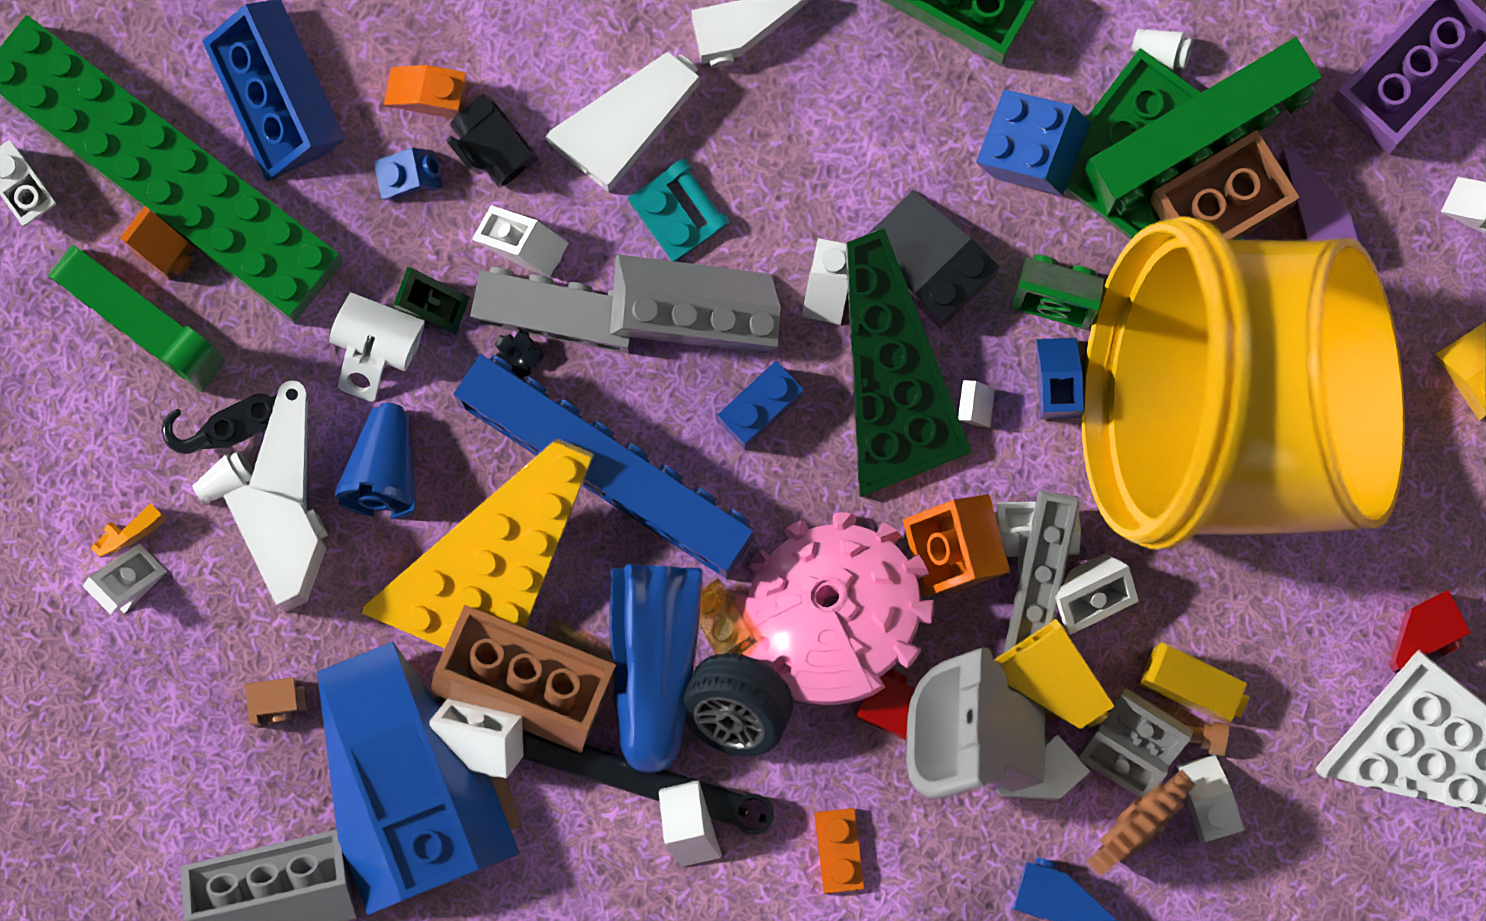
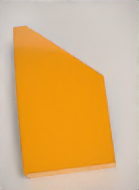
(138, 528)

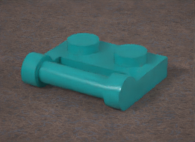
(669, 220)

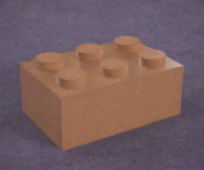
(1230, 190)

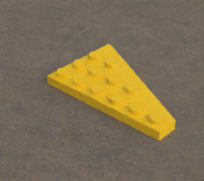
(493, 555)

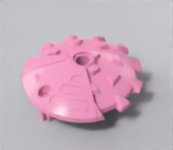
(844, 648)

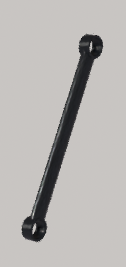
(616, 772)

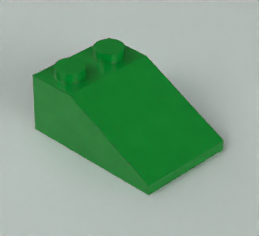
(1058, 292)

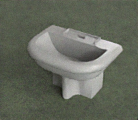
(972, 730)

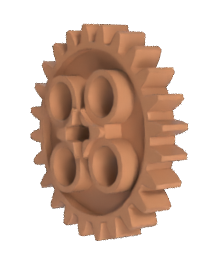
(1141, 823)

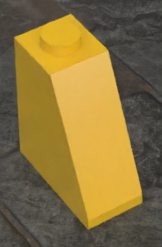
(1056, 676)
(1193, 683)

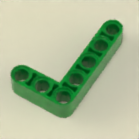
(130, 313)

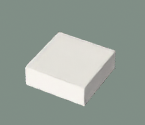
(976, 404)

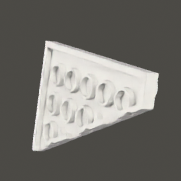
(1418, 740)

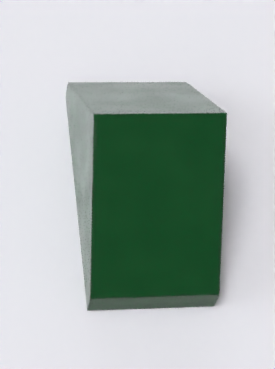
(431, 301)

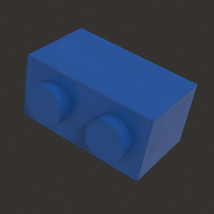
(760, 405)

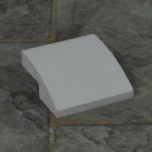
(1135, 744)

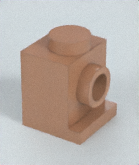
(275, 700)

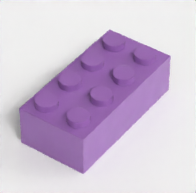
(1414, 70)

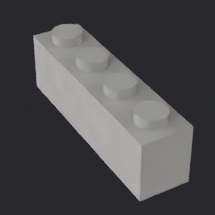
(546, 309)

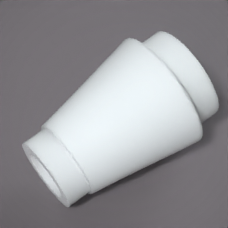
(1167, 47)
(224, 477)

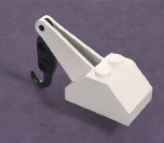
(274, 505)

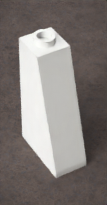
(623, 122)

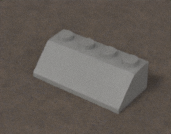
(694, 304)
(272, 883)

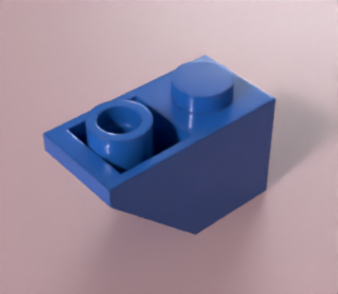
(1059, 378)

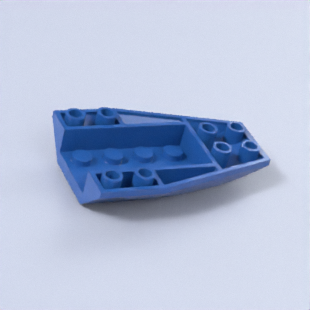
(399, 793)

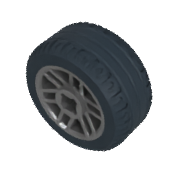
(737, 704)

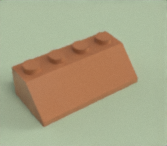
(523, 675)

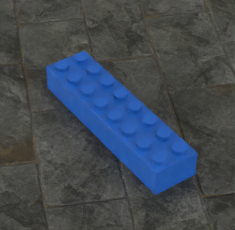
(616, 472)

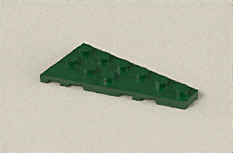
(898, 390)

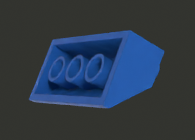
(273, 88)

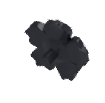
(518, 352)

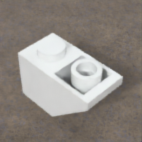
(21, 186)
(1061, 773)

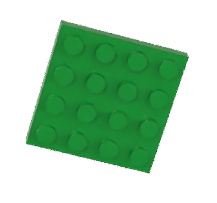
(1132, 101)

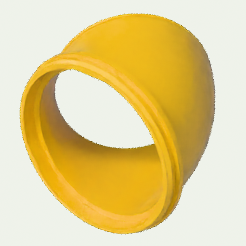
(1242, 388)

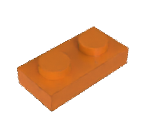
(839, 850)

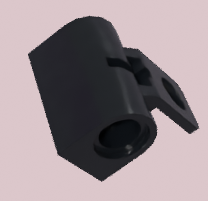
(490, 142)

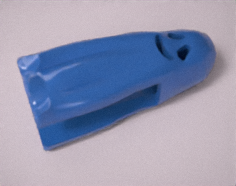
(653, 646)

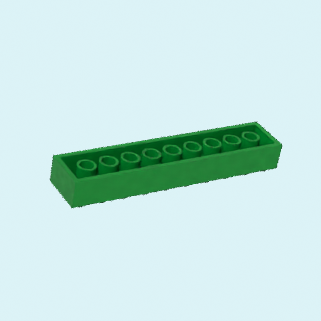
(163, 170)

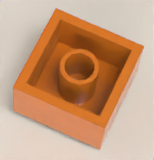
(957, 544)

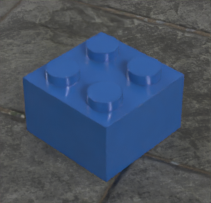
(1033, 142)

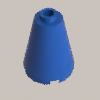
(381, 466)

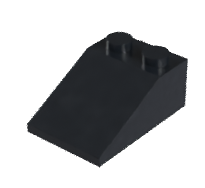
(936, 258)

